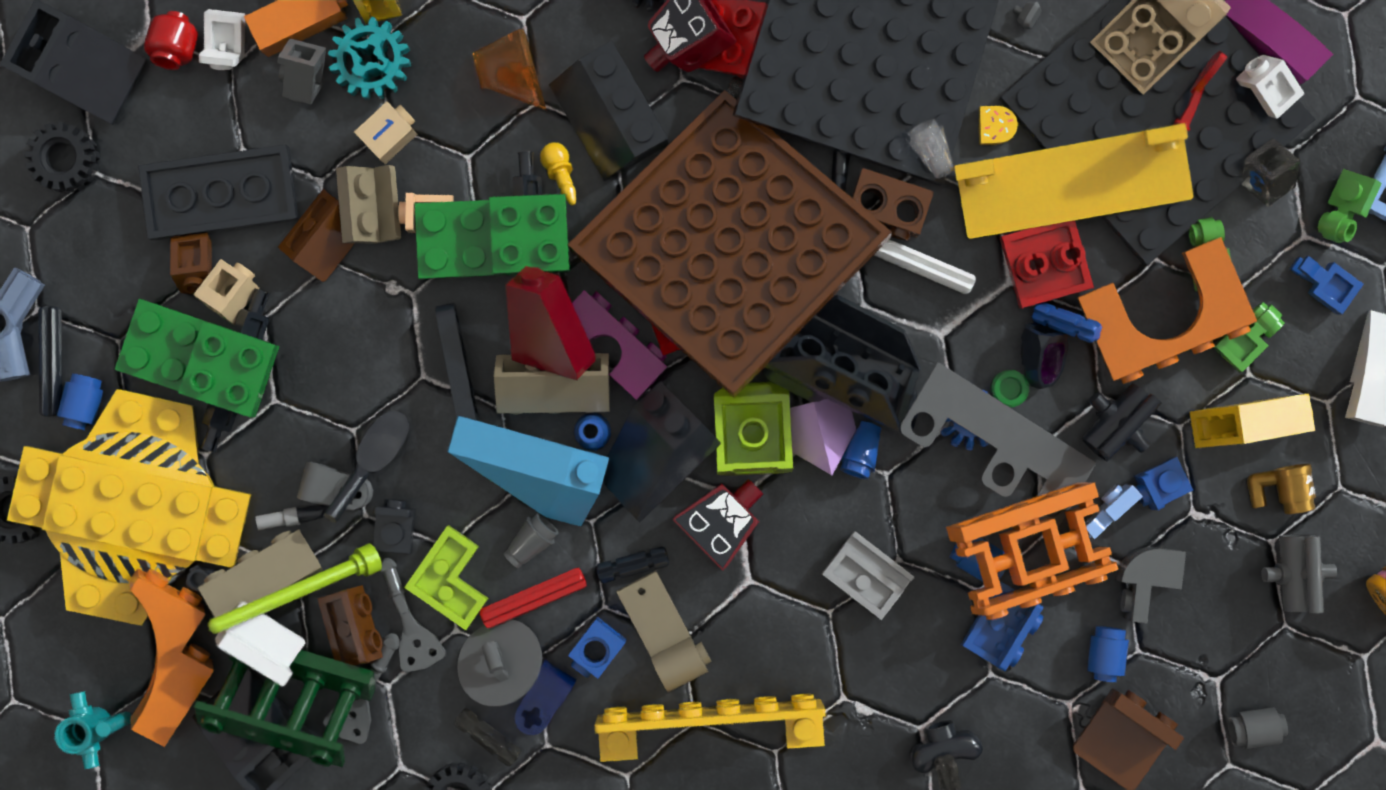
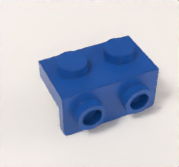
(1001, 638)

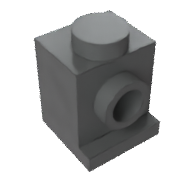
(301, 70)

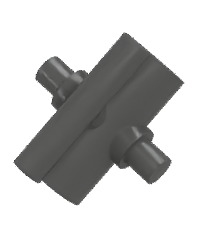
(1300, 573)

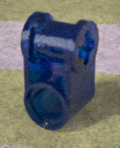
(546, 695)

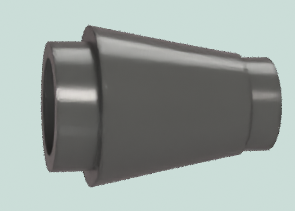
(531, 540)

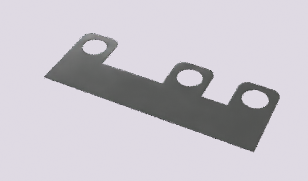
(1014, 436)

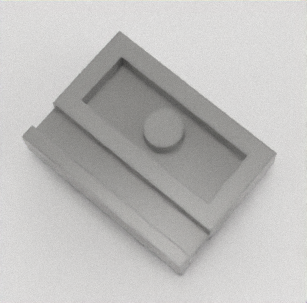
(867, 575)

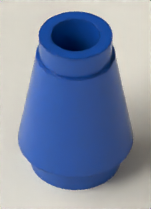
(602, 437)
(862, 451)

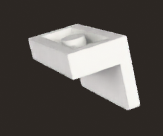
(263, 646)

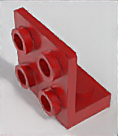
(743, 20)

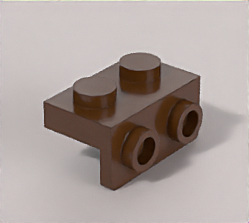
(351, 626)

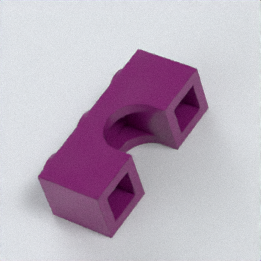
(639, 363)

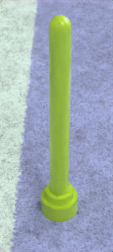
(363, 562)

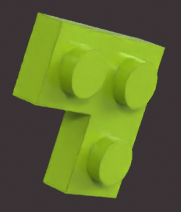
(439, 582)

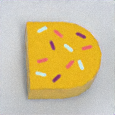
(996, 125)

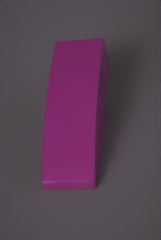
(1278, 36)

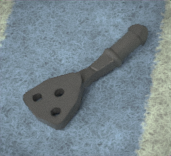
(411, 628)
(360, 706)

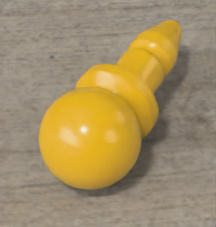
(555, 159)

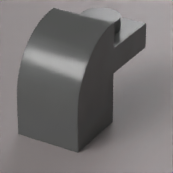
(1146, 569)

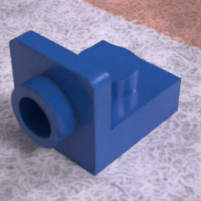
(1162, 484)

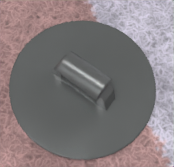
(499, 663)

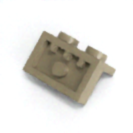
(368, 204)

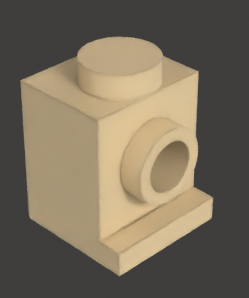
(227, 290)

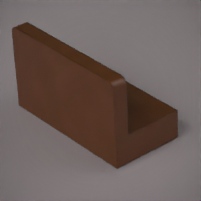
(317, 238)

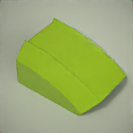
(753, 430)

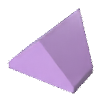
(821, 433)

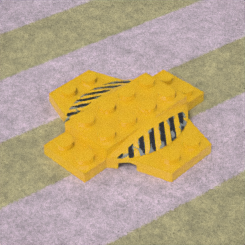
(127, 504)

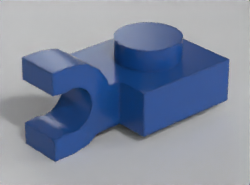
(1331, 286)

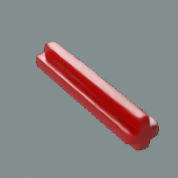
(533, 598)

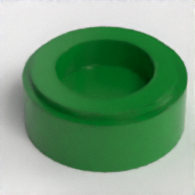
(1010, 388)

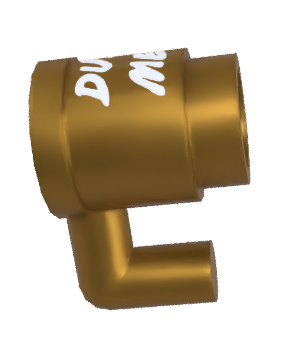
(1293, 486)

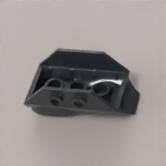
(851, 361)

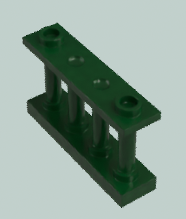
(316, 673)

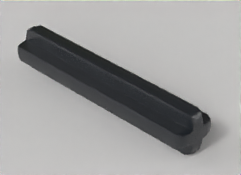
(50, 360)

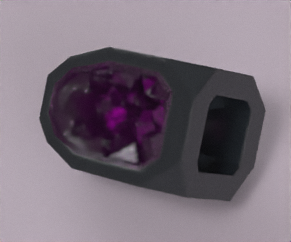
(1043, 354)

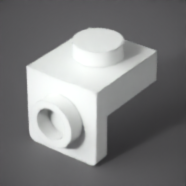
(223, 39)

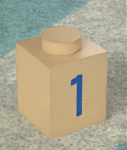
(387, 131)

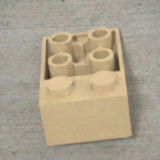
(1155, 35)

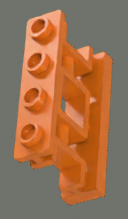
(1025, 522)

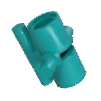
(86, 728)

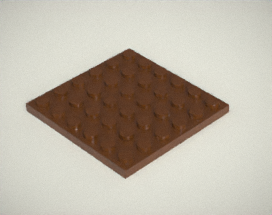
(729, 243)

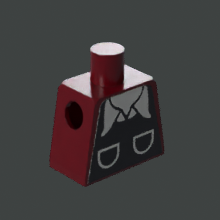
(687, 34)
(721, 521)

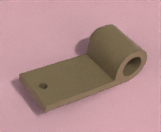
(663, 632)

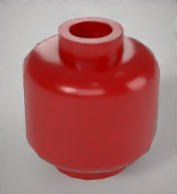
(171, 40)

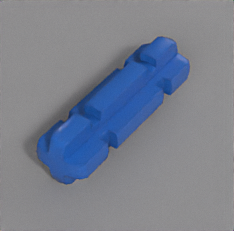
(1067, 322)

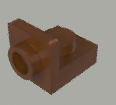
(190, 261)

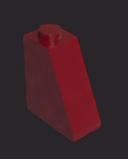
(545, 325)

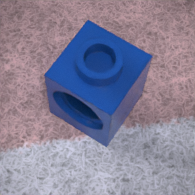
(608, 637)

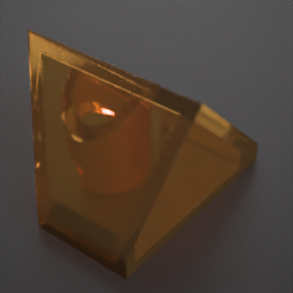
(510, 69)

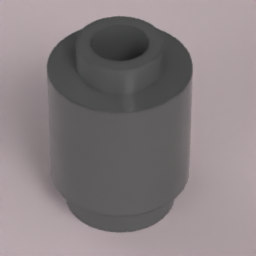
(1257, 728)

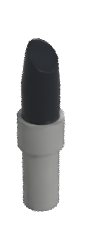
(290, 516)

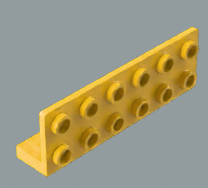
(1075, 181)
(801, 715)

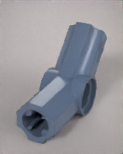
(16, 300)

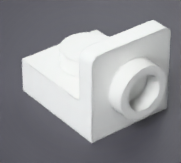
(1271, 84)

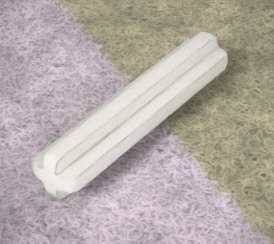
(926, 266)

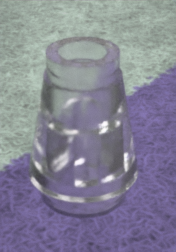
(932, 147)

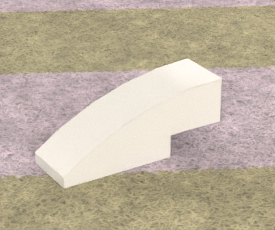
(1369, 374)

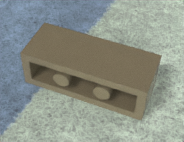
(533, 390)
(261, 573)

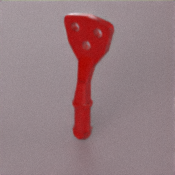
(1198, 87)

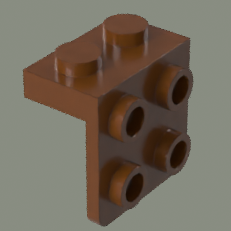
(1125, 738)

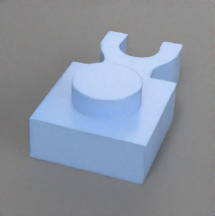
(1115, 504)

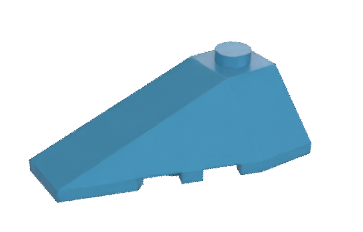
(543, 474)

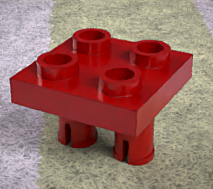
(1046, 263)

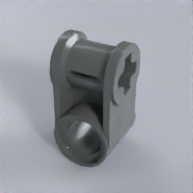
(323, 483)

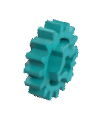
(376, 45)

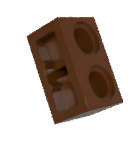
(891, 194)

